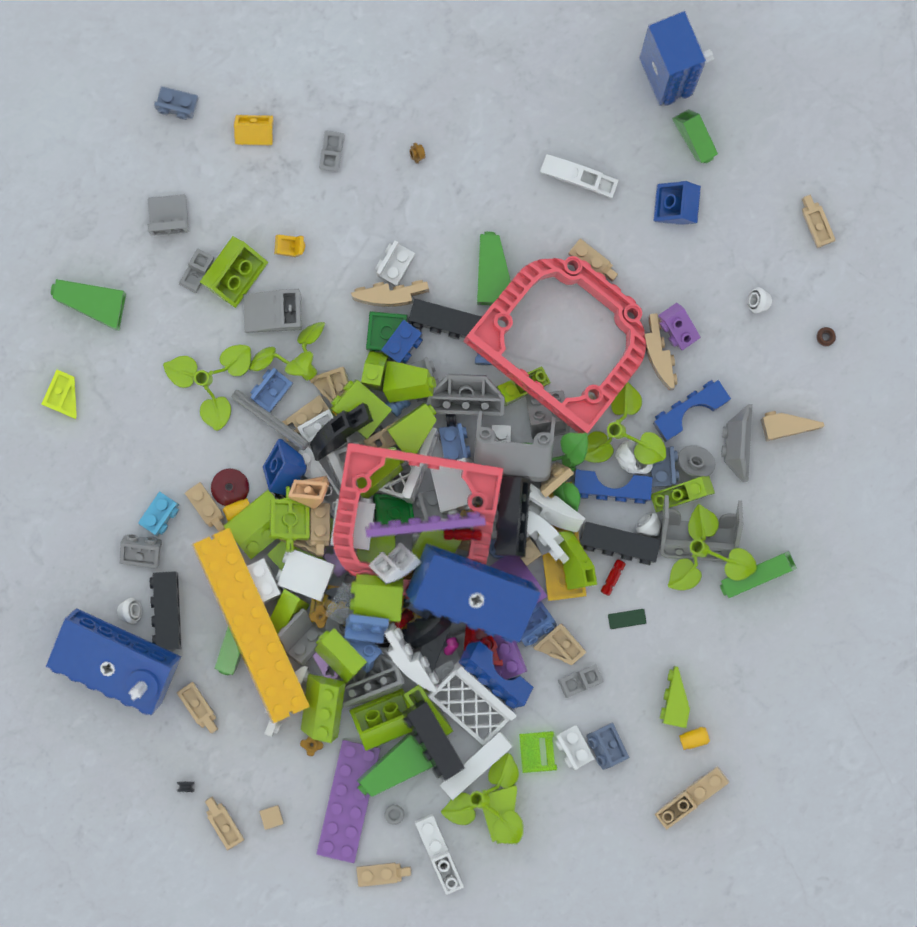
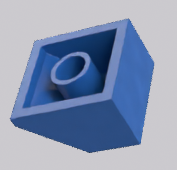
(677, 203)
(283, 467)

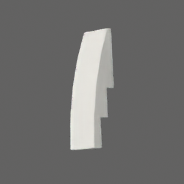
(477, 765)

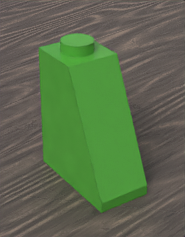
(696, 136)

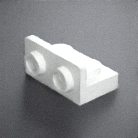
(395, 263)
(574, 747)

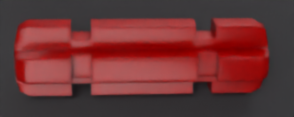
(462, 534)
(613, 577)
(406, 616)

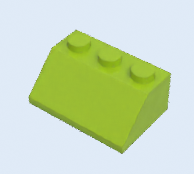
(234, 271)
(252, 525)
(325, 700)
(381, 719)

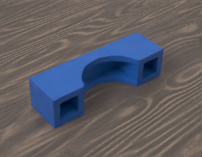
(711, 397)
(637, 489)
(479, 661)

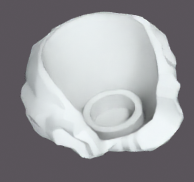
(628, 461)

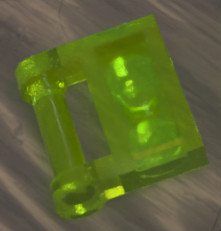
(531, 752)

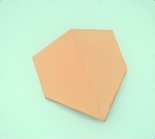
(309, 491)

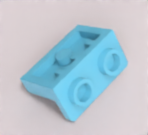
(158, 514)

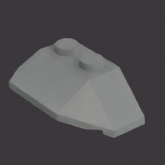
(467, 396)
(737, 443)
(378, 682)

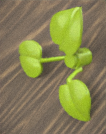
(301, 364)
(183, 372)
(650, 446)
(701, 525)
(461, 810)

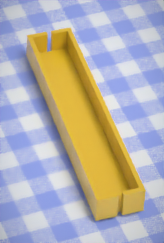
(250, 625)

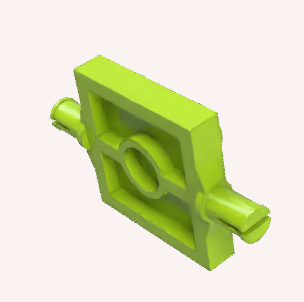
(289, 520)

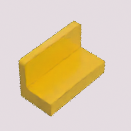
(253, 130)

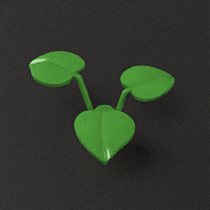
(575, 450)

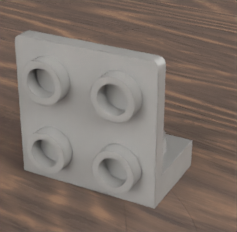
(167, 215)
(541, 417)
(300, 638)

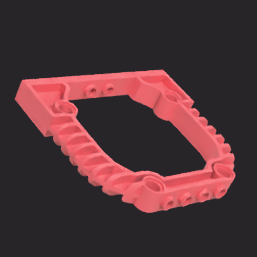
(488, 338)
(365, 460)

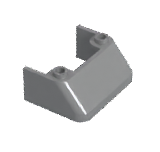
(516, 459)
(676, 538)

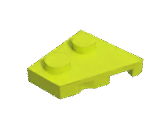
(61, 394)

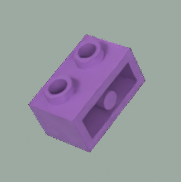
(679, 326)

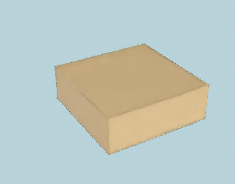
(271, 817)

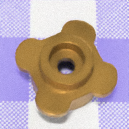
(417, 152)
(315, 616)
(311, 750)

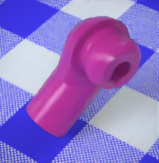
(452, 646)

